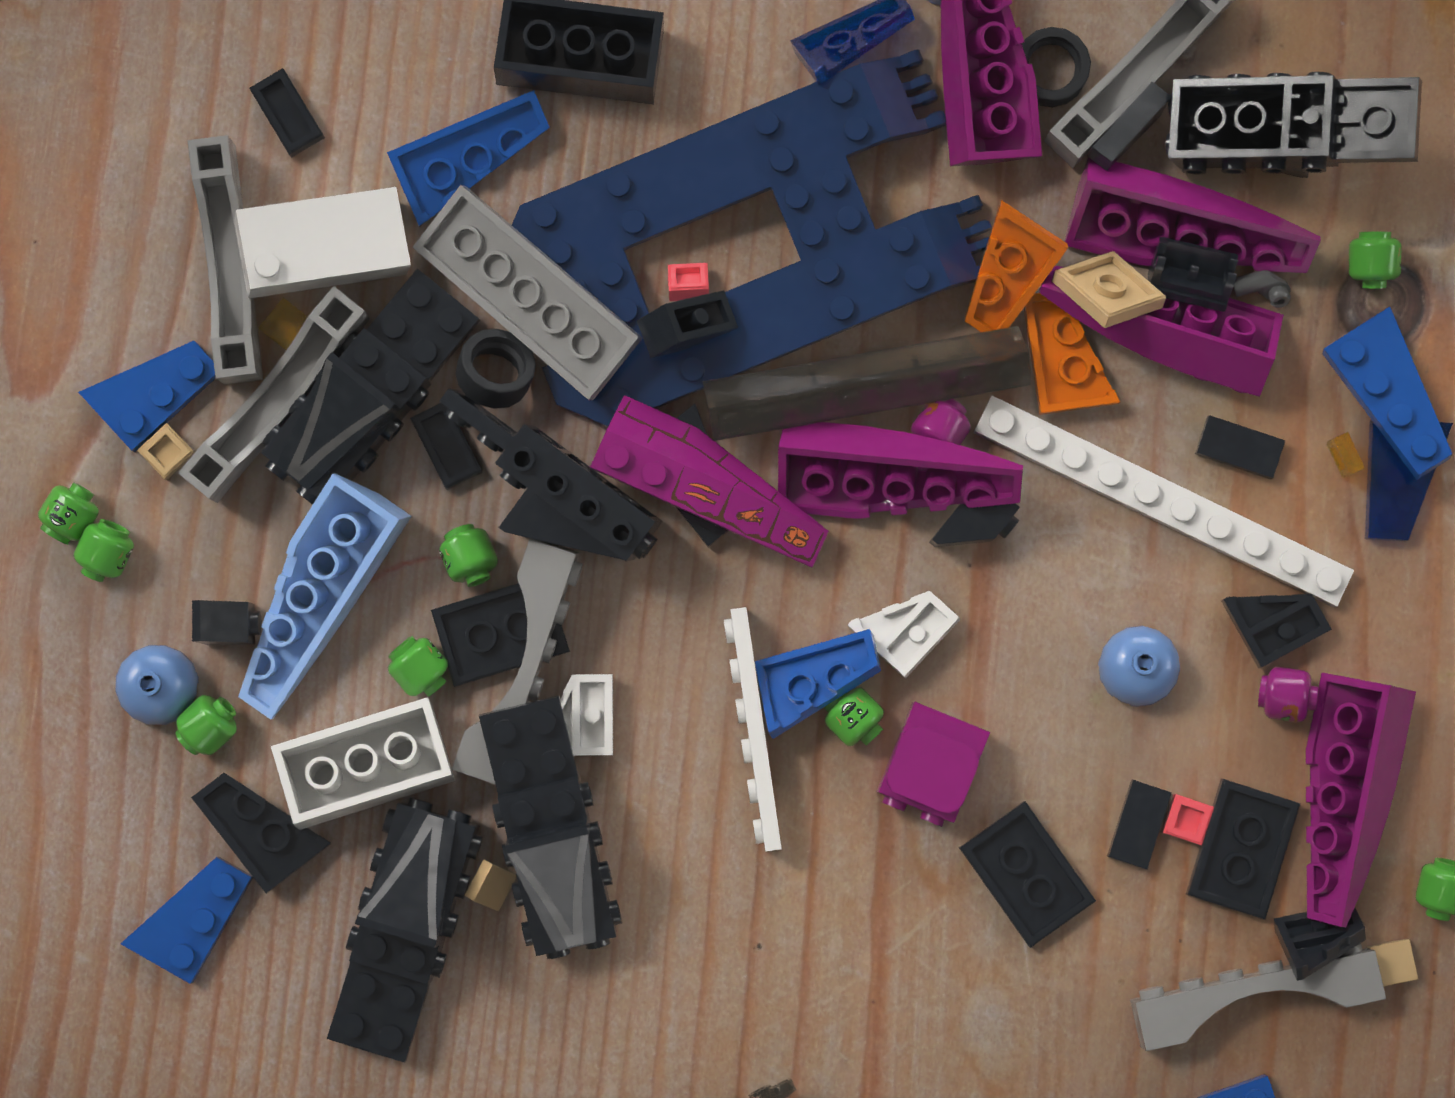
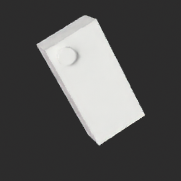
(322, 242)
(362, 763)

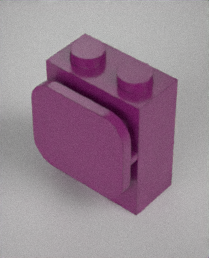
(932, 764)

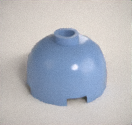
(1122, 662)
(172, 680)

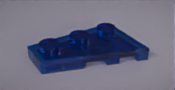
(849, 37)
(1392, 490)

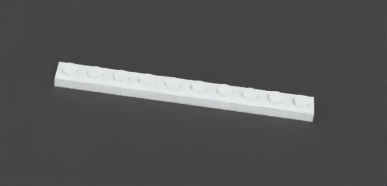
(1163, 501)

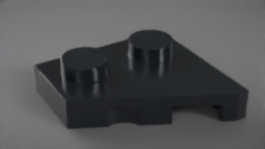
(1314, 943)

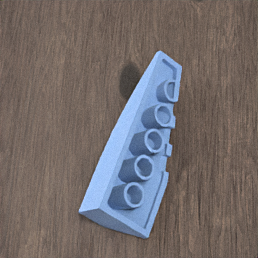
(320, 583)

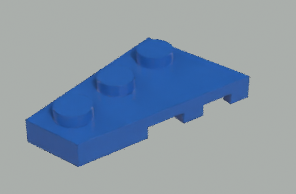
(152, 393)
(813, 677)
(191, 921)

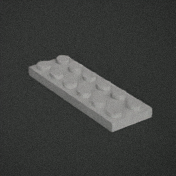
(527, 292)

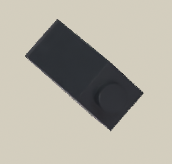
(686, 323)
(976, 525)
(225, 622)

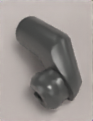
(1266, 284)

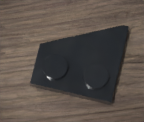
(1275, 623)

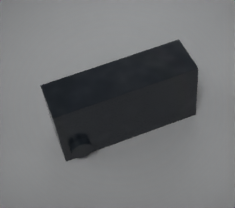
(579, 49)

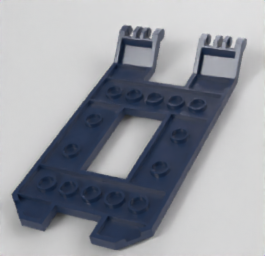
(799, 152)

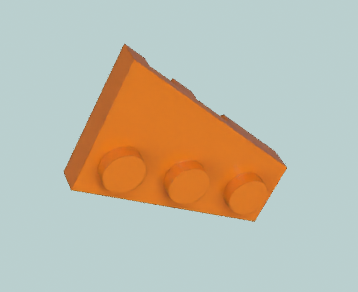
(1012, 269)
(1062, 361)

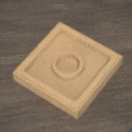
(1109, 289)

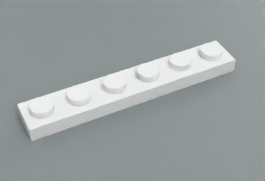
(755, 746)

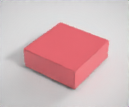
(687, 280)
(1187, 819)

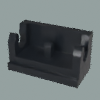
(1193, 273)

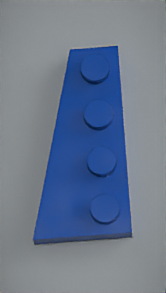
(465, 153)
(1388, 387)

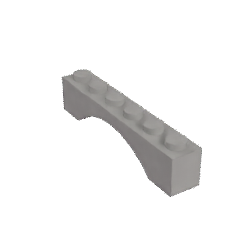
(1143, 64)
(232, 313)
(240, 439)
(544, 583)
(1175, 1015)

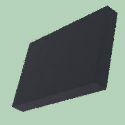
(487, 634)
(1243, 849)
(1027, 874)

